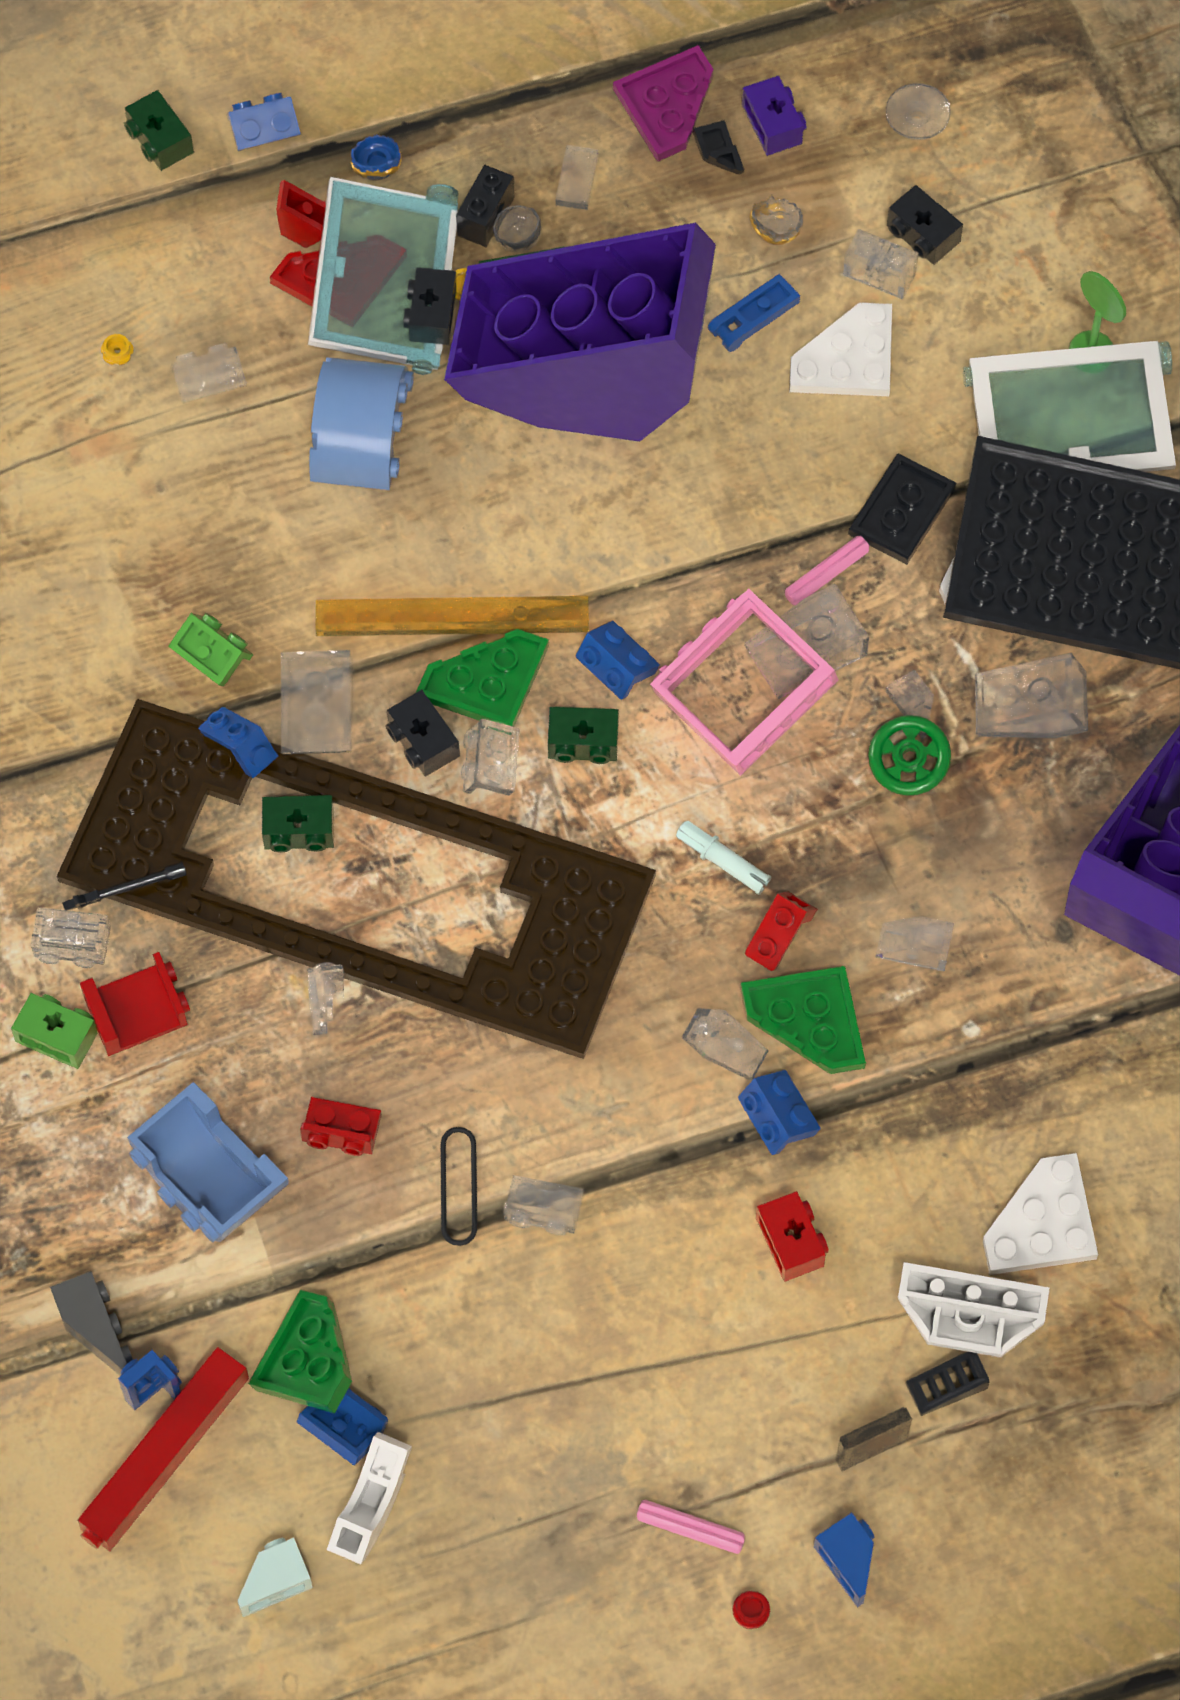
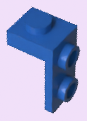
(243, 739)

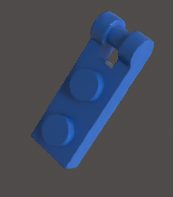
(754, 312)

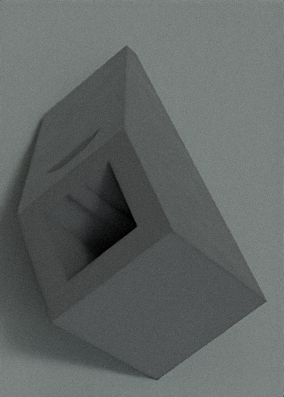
(86, 1319)

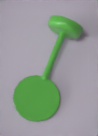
(1106, 302)

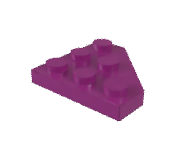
(667, 100)

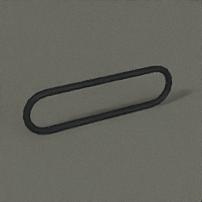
(473, 1186)

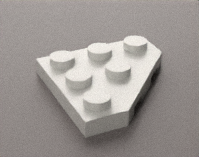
(848, 355)
(1043, 1221)

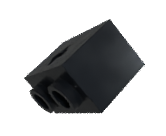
(485, 200)
(924, 225)
(432, 322)
(422, 733)

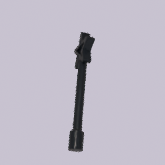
(79, 901)

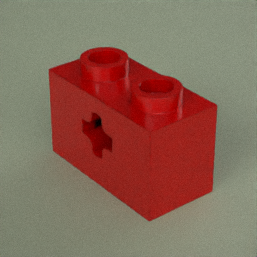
(791, 1255)

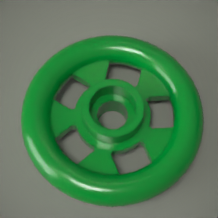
(911, 727)

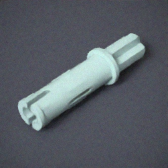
(722, 856)

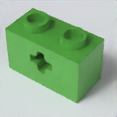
(63, 1044)

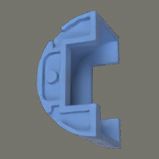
(357, 422)
(204, 1165)

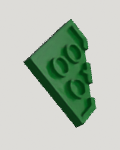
(487, 678)
(809, 1015)
(306, 1356)

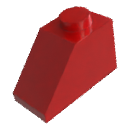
(299, 215)

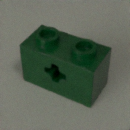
(158, 130)
(570, 723)
(283, 814)

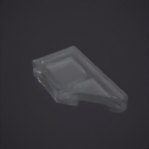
(911, 696)

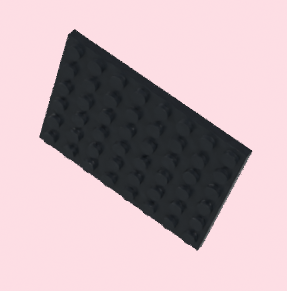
(1069, 552)

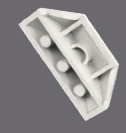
(971, 1309)

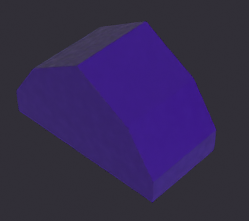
(586, 332)
(1132, 867)

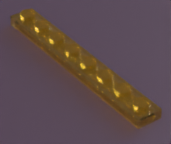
(452, 615)

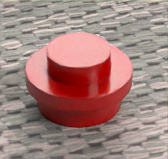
(751, 1610)

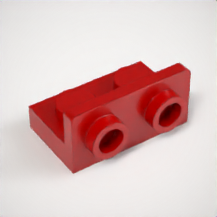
(340, 1126)

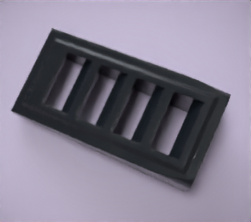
(953, 1394)

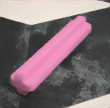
(827, 570)
(691, 1526)

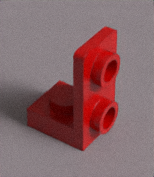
(779, 929)

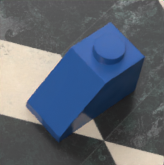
(848, 1554)

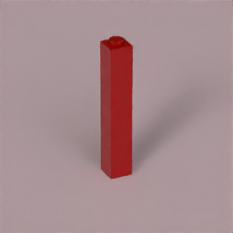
(162, 1450)

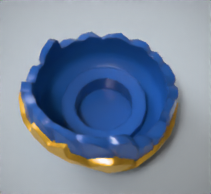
(376, 157)

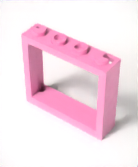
(782, 718)

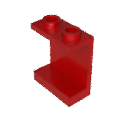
(136, 1006)

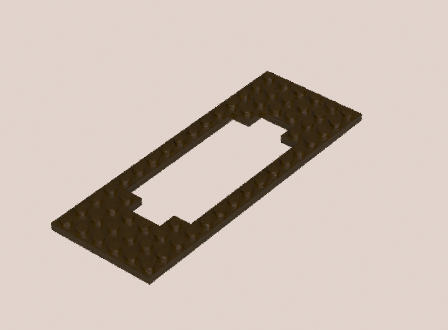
(543, 993)

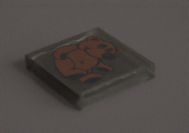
(873, 1438)

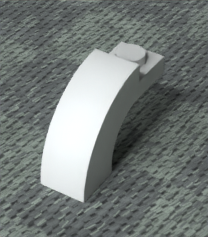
(371, 1500)

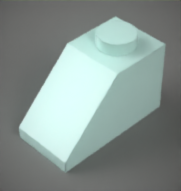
(274, 1577)

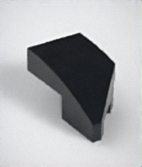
(717, 147)

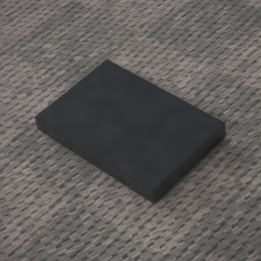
(902, 508)

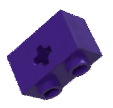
(773, 115)

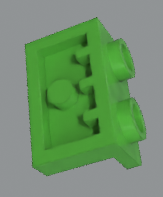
(209, 648)

